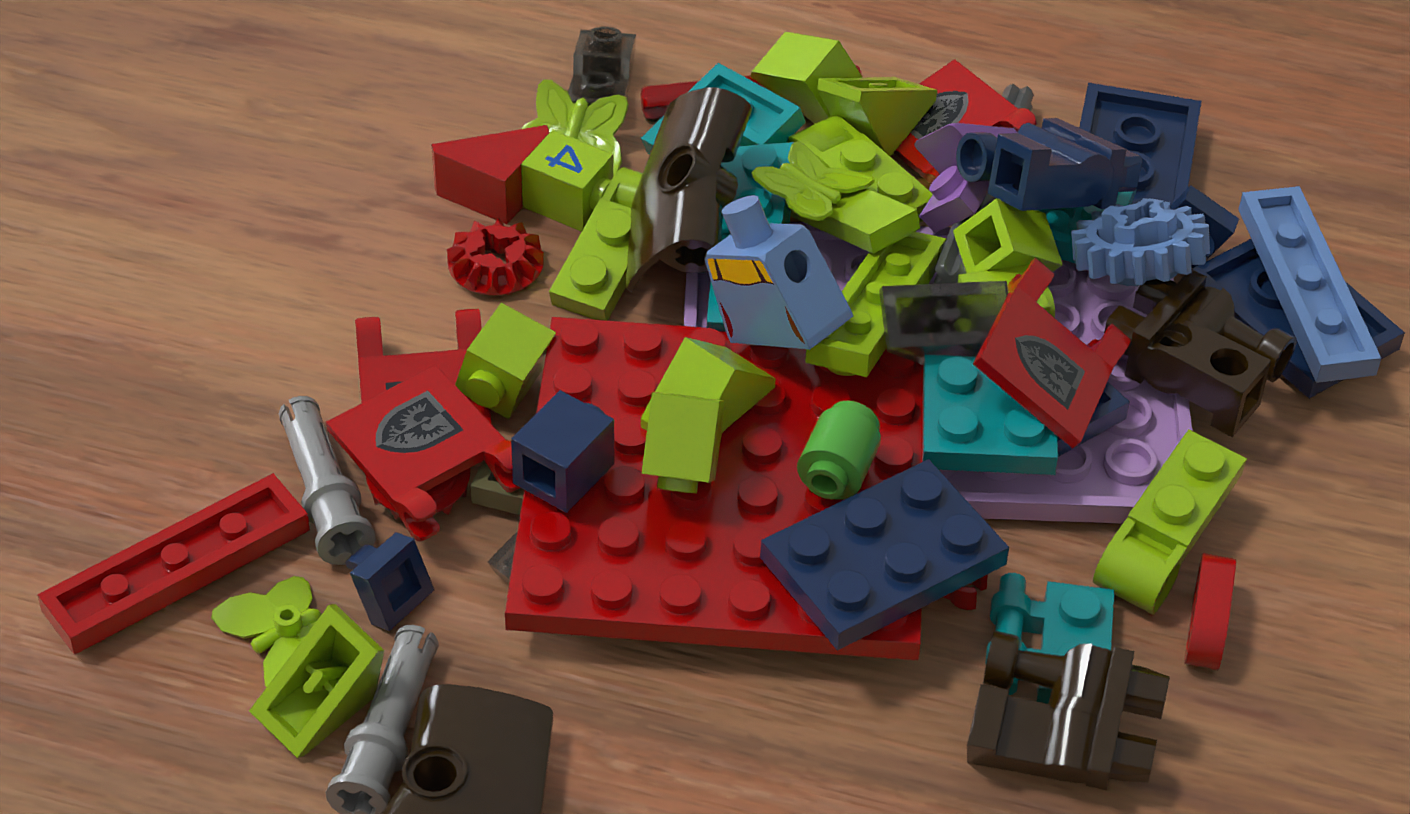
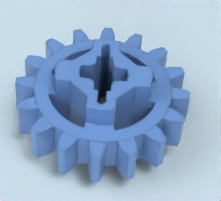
(1140, 242)

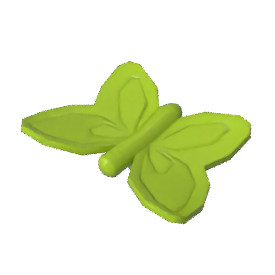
(586, 123)
(808, 183)
(277, 619)

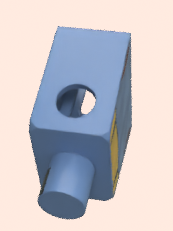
(773, 281)

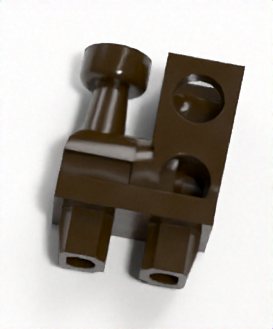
(1200, 349)
(1079, 729)

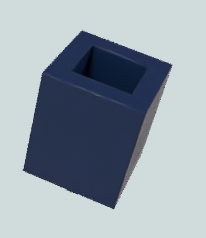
(563, 450)

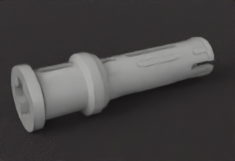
(328, 495)
(377, 746)

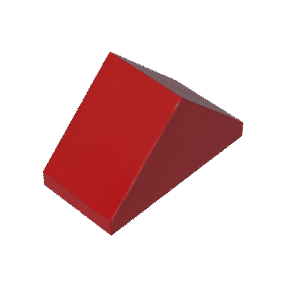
(485, 170)

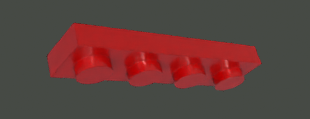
(173, 563)

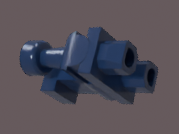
(1049, 166)

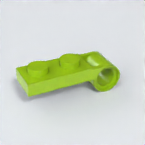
(845, 148)
(597, 264)
(1168, 521)

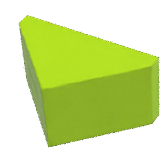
(796, 65)
(878, 106)
(714, 373)
(321, 683)

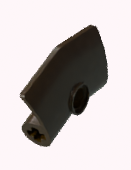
(684, 184)
(479, 749)

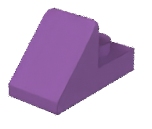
(952, 194)

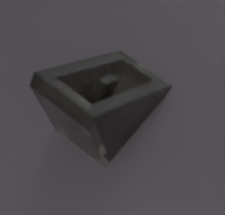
(940, 317)

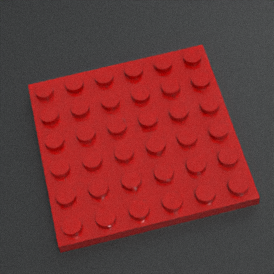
(685, 562)

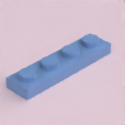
(1309, 285)

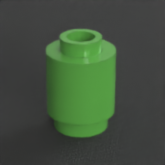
(840, 450)

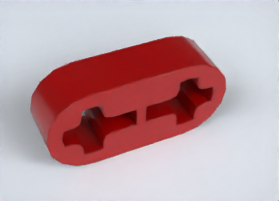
(1210, 611)

